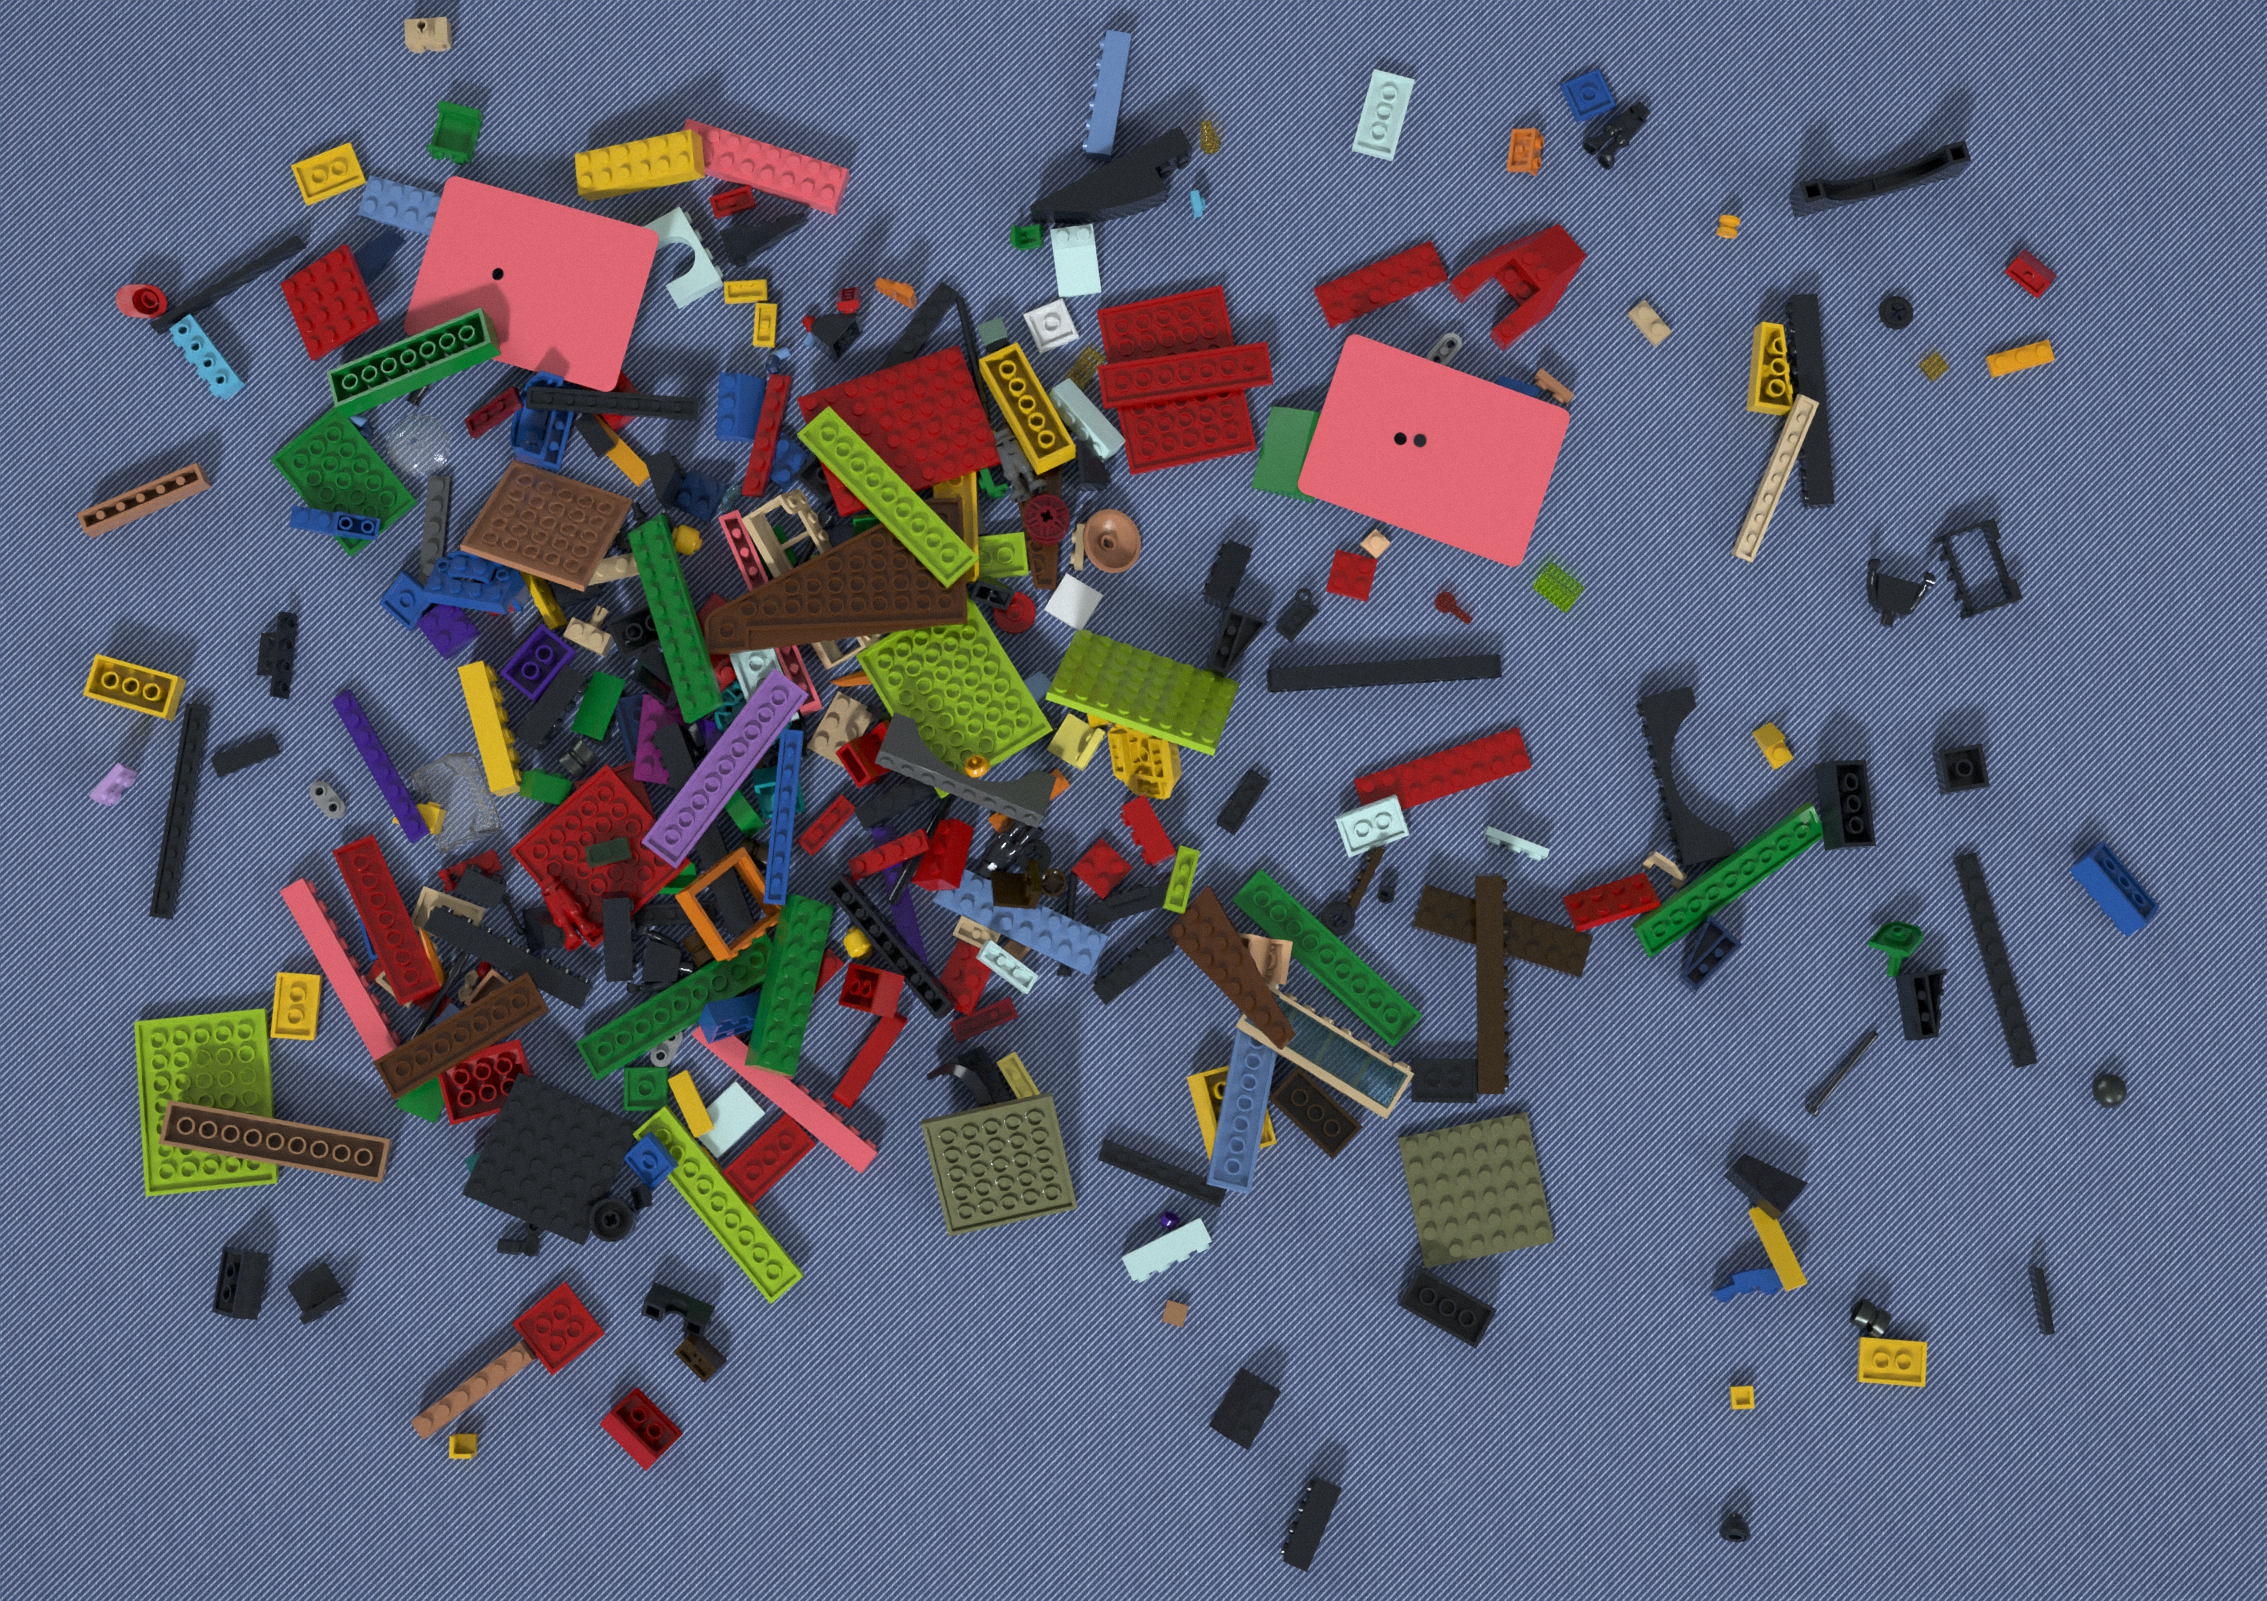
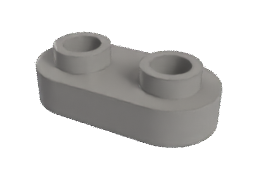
(1441, 350)
(327, 799)
(669, 1048)

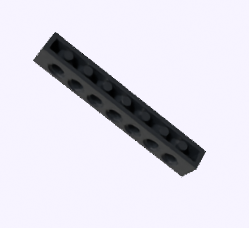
(891, 945)

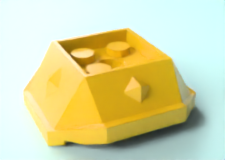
(1144, 761)

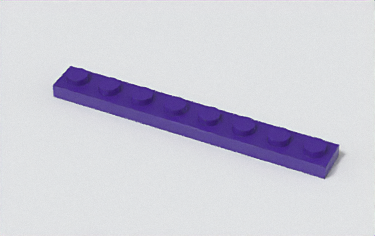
(381, 766)
(904, 911)

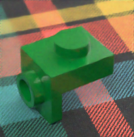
(1027, 237)
(986, 483)

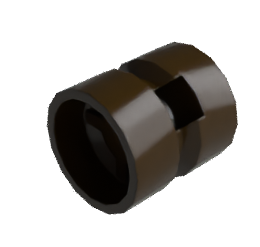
(757, 852)
(1053, 883)
(701, 952)

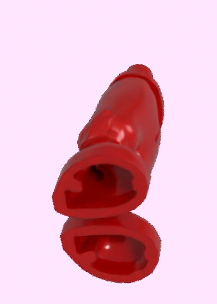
(562, 907)

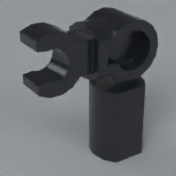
(515, 1247)

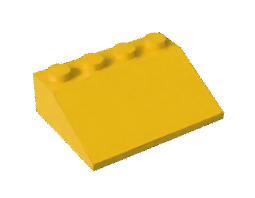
(1207, 1096)

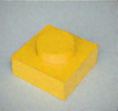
(1742, 1397)

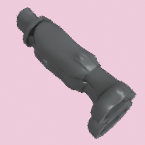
(1015, 462)

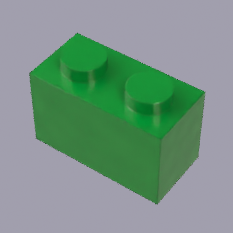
(545, 788)

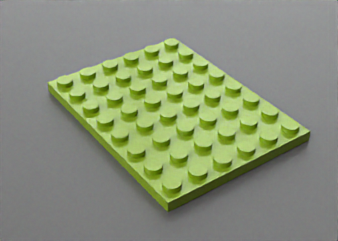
(956, 691)
(1144, 691)
(207, 1063)

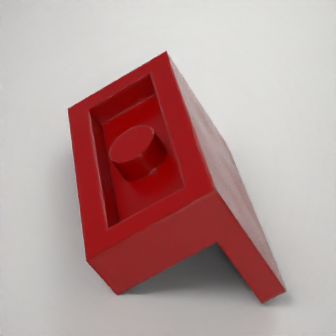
(2030, 273)

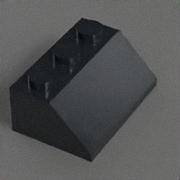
(836, 333)
(666, 476)
(240, 1283)
(1245, 1408)

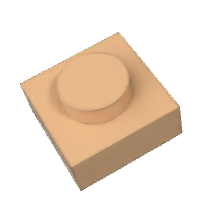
(1375, 544)

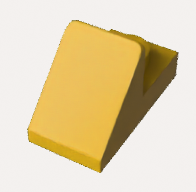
(1772, 745)

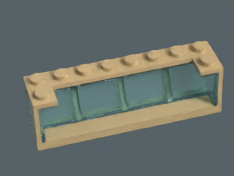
(1336, 1056)

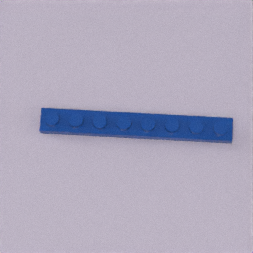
(783, 817)

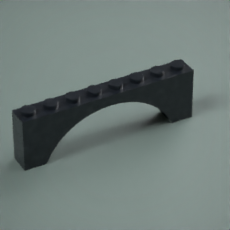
(1823, 194)
(1693, 838)

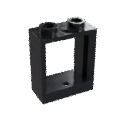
(654, 677)

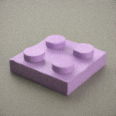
(112, 786)

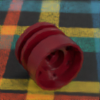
(1053, 530)

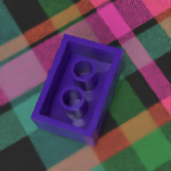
(538, 662)

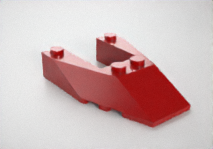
(1531, 272)

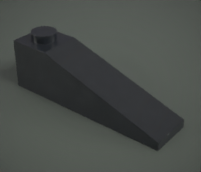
(748, 243)

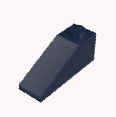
(378, 254)

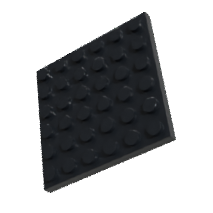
(550, 1158)

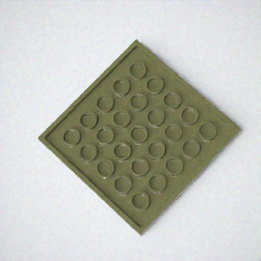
(999, 1164)
(1475, 1190)

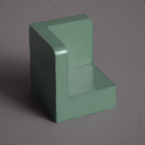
(992, 331)

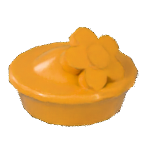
(976, 766)

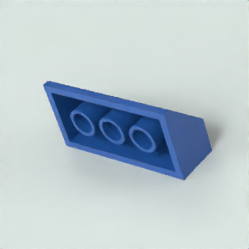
(2114, 889)

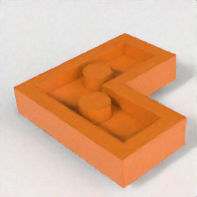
(900, 292)

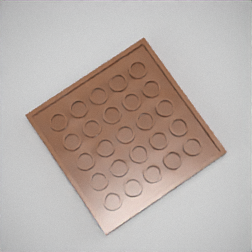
(547, 525)

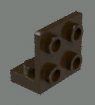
(1017, 889)

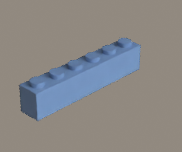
(1108, 96)

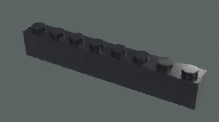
(507, 956)

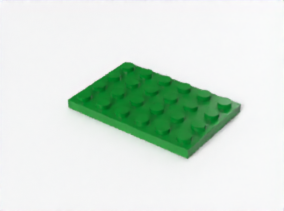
(342, 473)

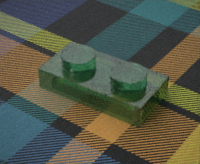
(608, 852)

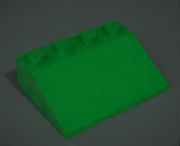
(1285, 451)

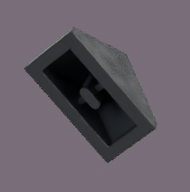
(992, 592)

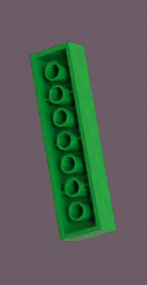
(413, 363)
(789, 986)

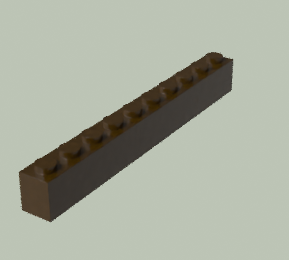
(1490, 983)

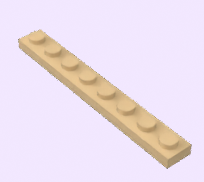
(1775, 478)

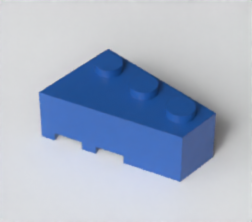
(729, 1017)

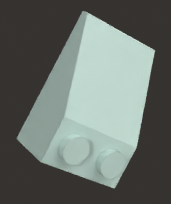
(1075, 261)

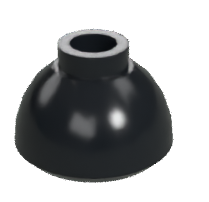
(1735, 1529)

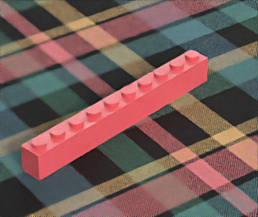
(754, 577)
(341, 968)
(797, 1103)

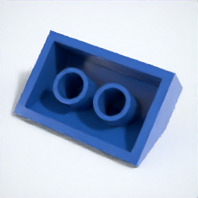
(739, 406)

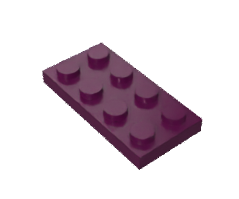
(653, 717)

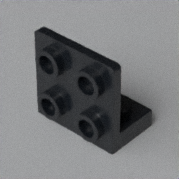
(317, 1293)

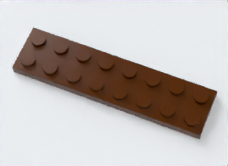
(461, 1036)

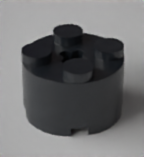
(601, 1224)

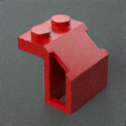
(860, 756)

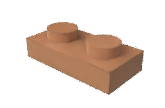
(1558, 391)

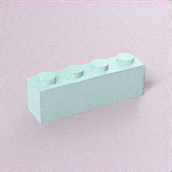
(1085, 420)
(1166, 1249)

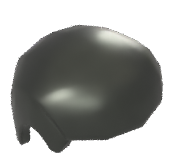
(2109, 1090)

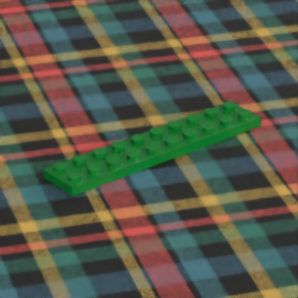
(675, 619)
(1728, 880)
(1327, 958)
(674, 1009)

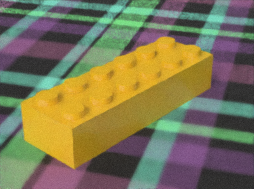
(640, 165)
(1027, 408)
(491, 728)

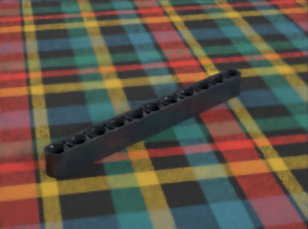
(1384, 673)

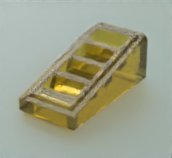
(1078, 379)

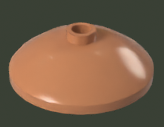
(1121, 541)

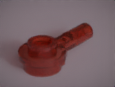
(1446, 603)

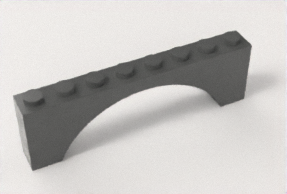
(1018, 799)

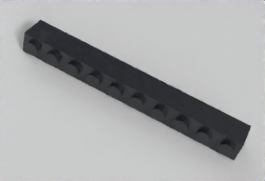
(1809, 381)
(906, 796)
(711, 846)

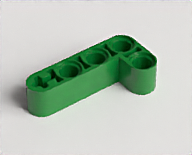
(744, 815)

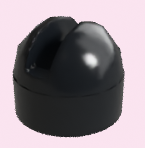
(1383, 898)

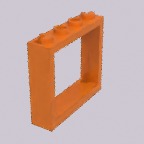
(702, 923)

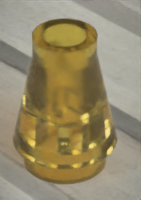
(1209, 139)

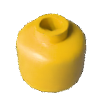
(686, 539)
(857, 944)

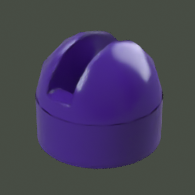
(1169, 1220)

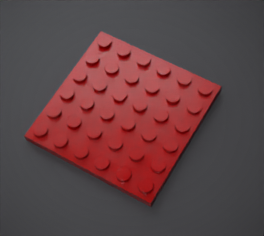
(592, 815)

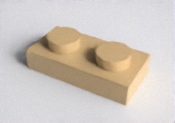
(1649, 323)
(1077, 556)
(974, 932)

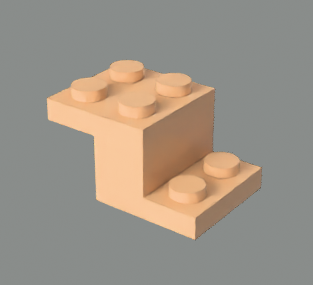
(1270, 955)

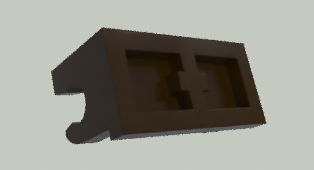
(700, 1356)

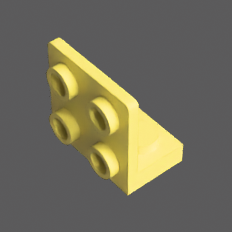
(1076, 742)

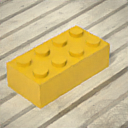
(134, 687)

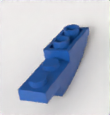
(334, 524)
(1744, 1281)

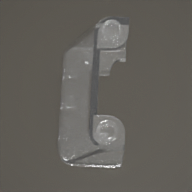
(462, 791)

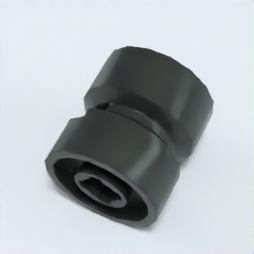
(577, 758)
(1871, 1318)

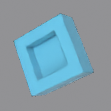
(1197, 203)

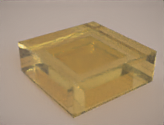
(1934, 367)

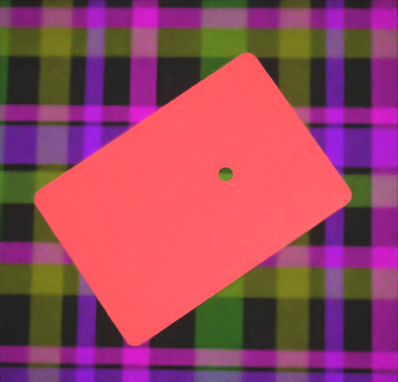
(565, 283)
(1472, 480)

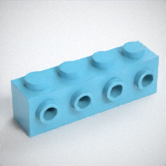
(207, 357)

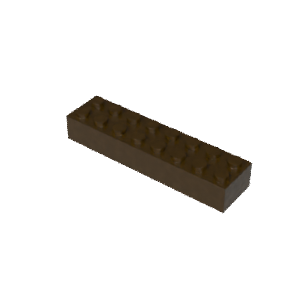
(1527, 937)

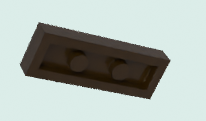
(1365, 877)

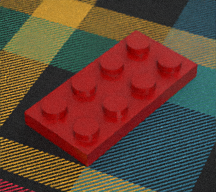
(1611, 902)
(769, 1158)

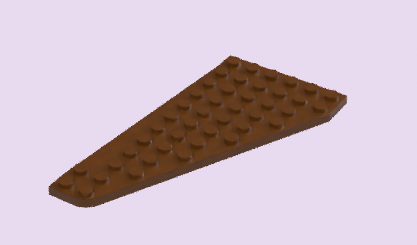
(844, 593)

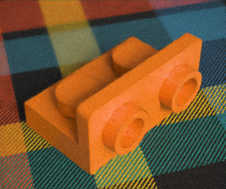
(1525, 151)

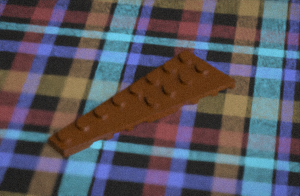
(1042, 558)
(1221, 954)

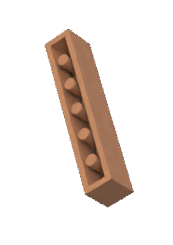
(144, 500)
(473, 1390)

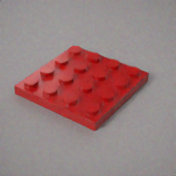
(330, 302)

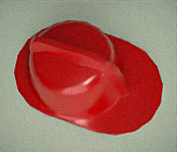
(141, 301)

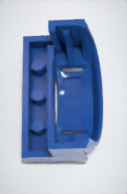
(530, 424)
(493, 596)

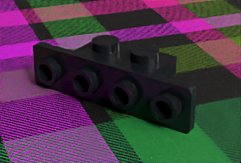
(277, 653)
(1127, 904)

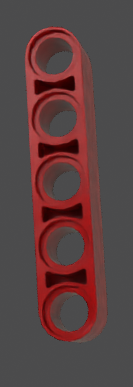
(869, 1059)

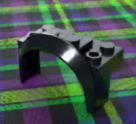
(978, 1074)

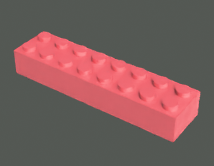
(771, 168)

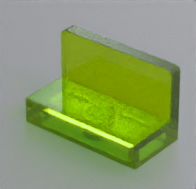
(1558, 587)

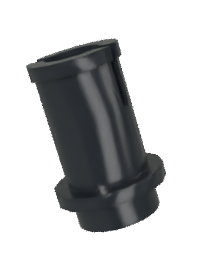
(417, 395)

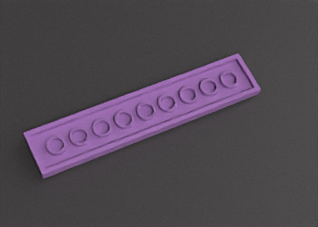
(725, 768)

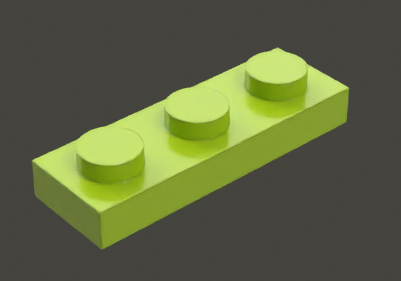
(1181, 879)

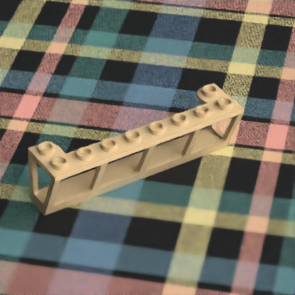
(779, 563)

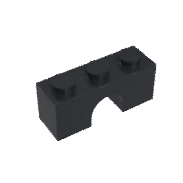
(665, 1301)

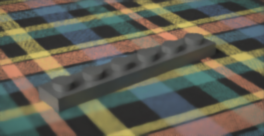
(434, 524)

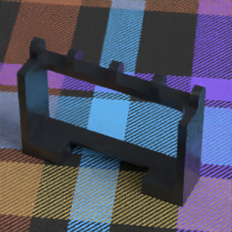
(2009, 586)

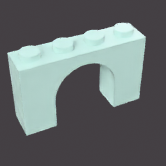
(703, 275)

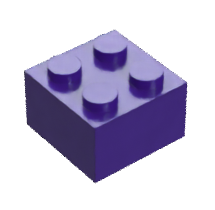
(448, 629)

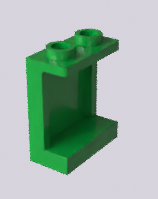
(456, 133)

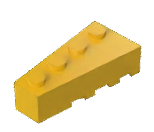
(1769, 373)

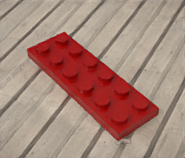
(1380, 284)

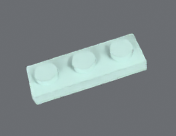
(1516, 844)
(1007, 966)

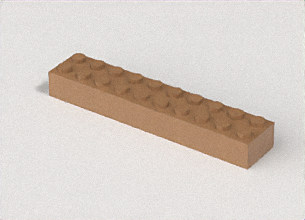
(275, 1141)

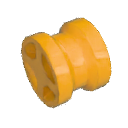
(1728, 226)

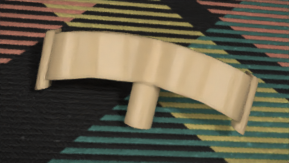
(471, 979)

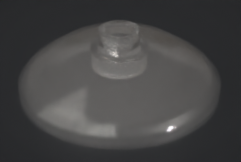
(427, 454)

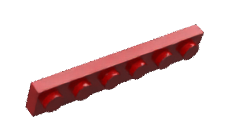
(767, 436)

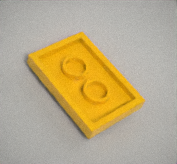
(328, 174)
(296, 1006)
(1892, 1361)

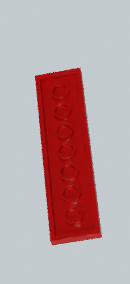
(1185, 375)
(1447, 771)
(386, 920)

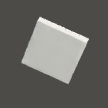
(1051, 326)
(1073, 602)

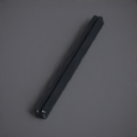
(913, 863)

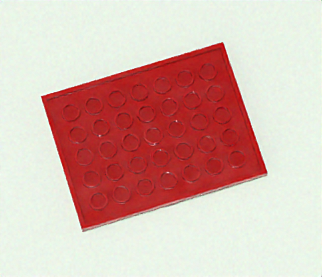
(915, 418)
(1186, 428)

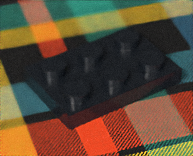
(1444, 1080)

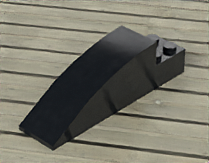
(1120, 187)

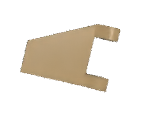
(1667, 865)

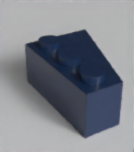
(1709, 955)

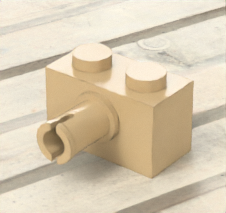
(428, 34)
(589, 634)

